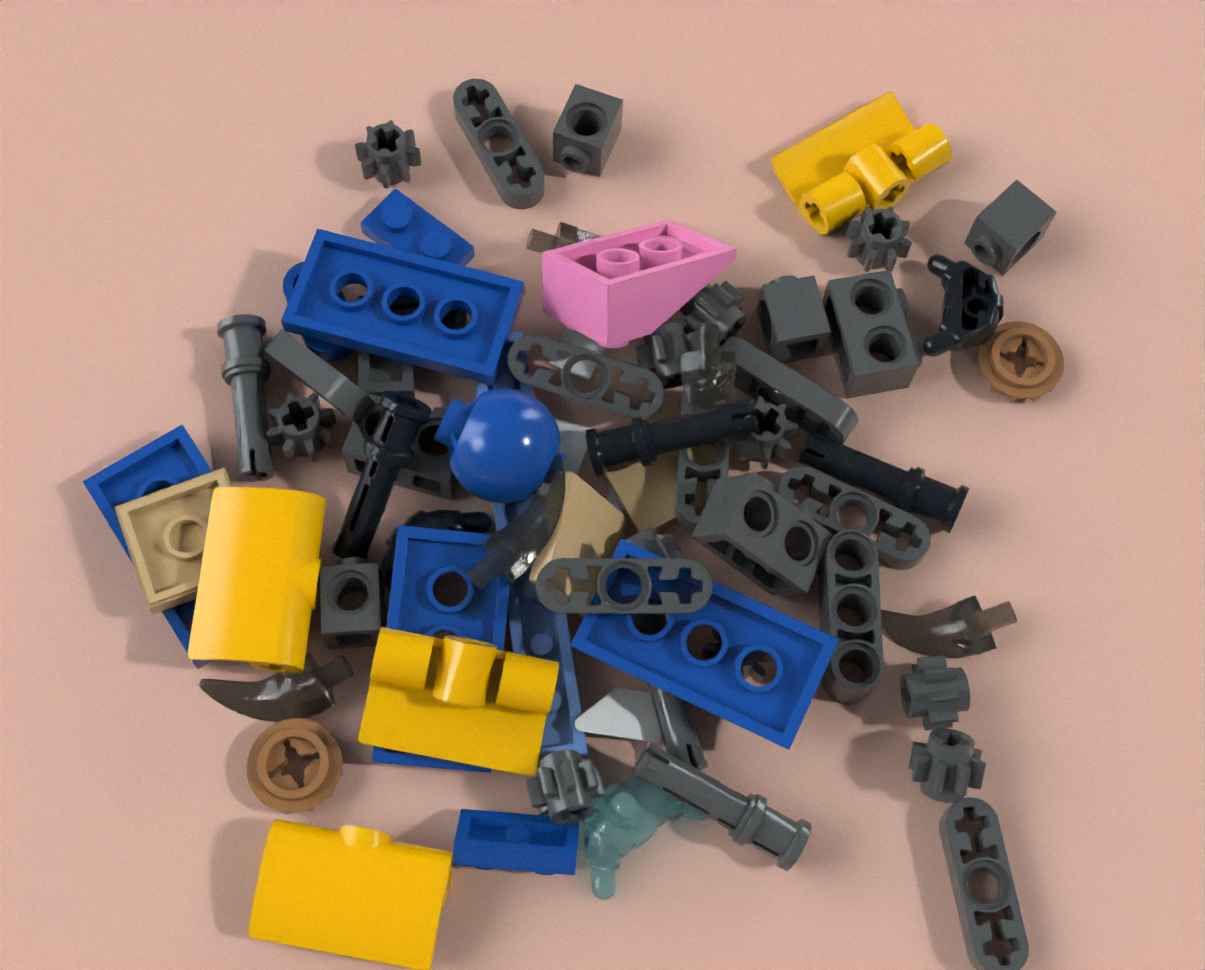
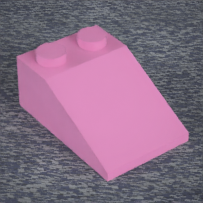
(629, 279)

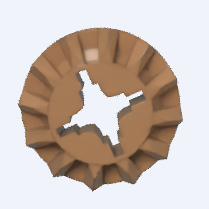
(1039, 351)
(270, 755)

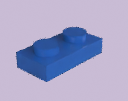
(410, 228)
(515, 842)

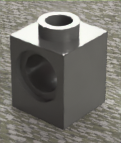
(587, 113)
(1009, 227)
(793, 318)
(357, 627)

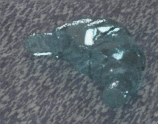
(625, 821)

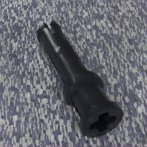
(646, 440)
(386, 454)
(909, 489)

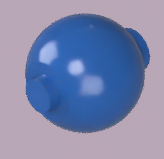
(500, 444)

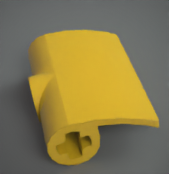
(859, 163)
(258, 578)
(458, 701)
(351, 893)

